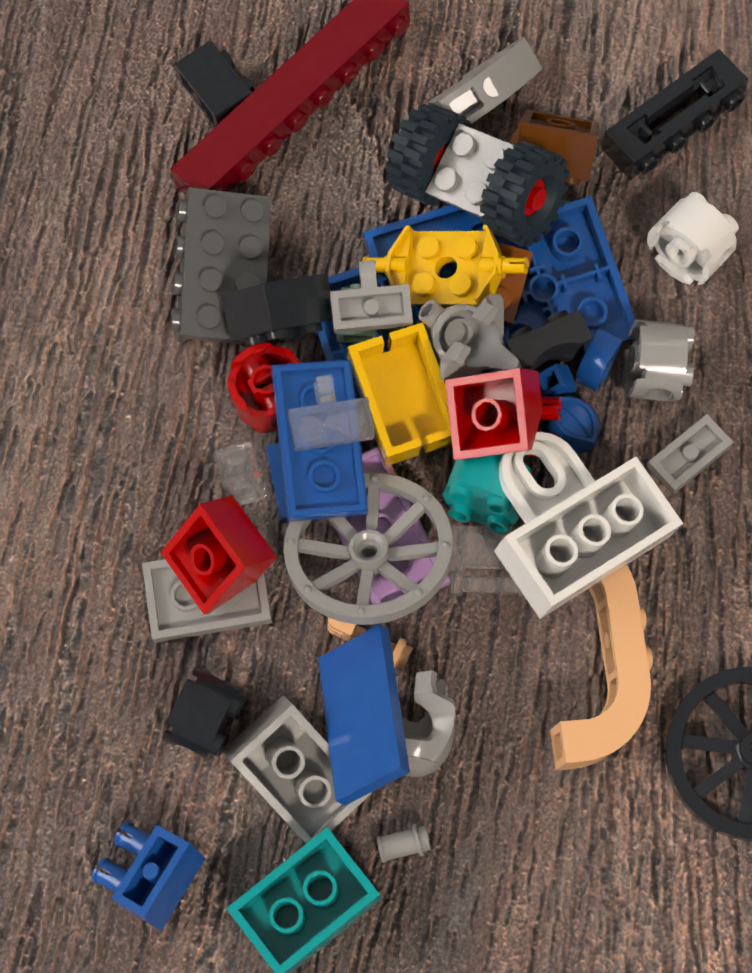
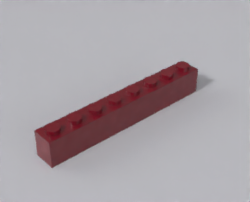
(291, 95)

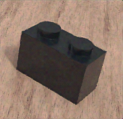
(213, 82)

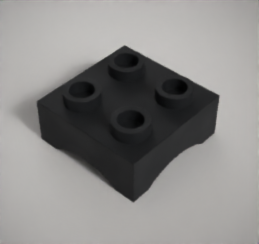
(556, 341)

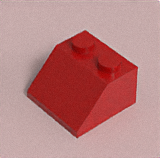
(494, 412)
(218, 553)

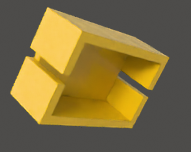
(403, 393)

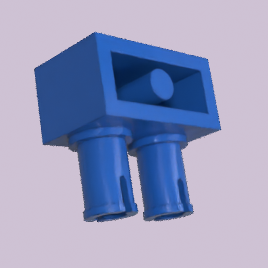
(156, 877)

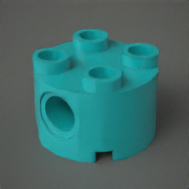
(477, 494)

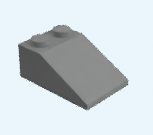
(290, 769)

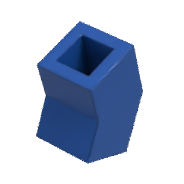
(560, 374)

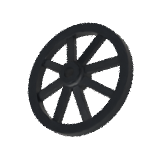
(739, 748)

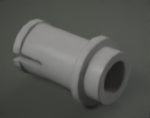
(404, 843)

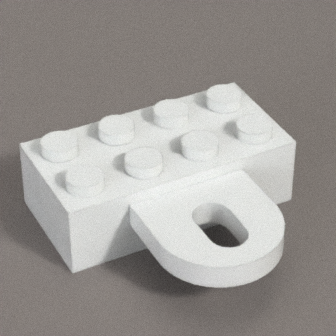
(578, 526)

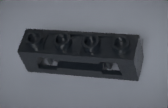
(720, 89)

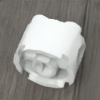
(693, 239)

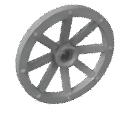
(378, 545)

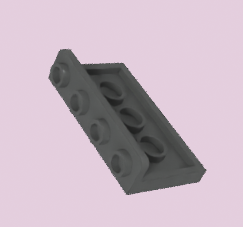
(219, 253)

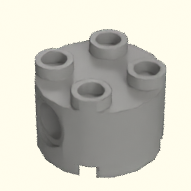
(658, 360)

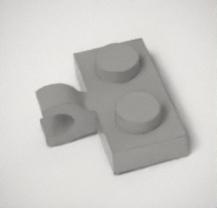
(371, 305)

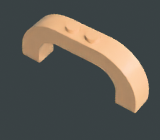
(627, 677)

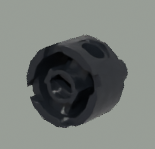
(204, 713)

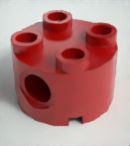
(252, 384)

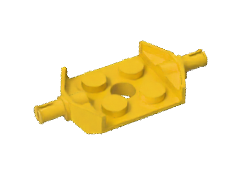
(420, 255)

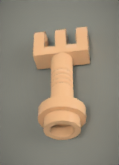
(347, 631)

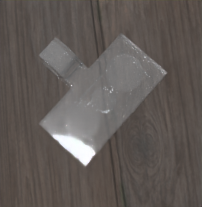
(330, 421)

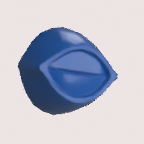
(598, 360)
(578, 424)

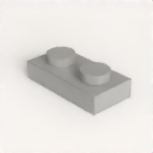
(690, 454)

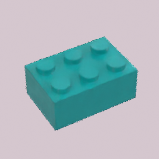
(304, 903)

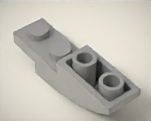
(490, 82)

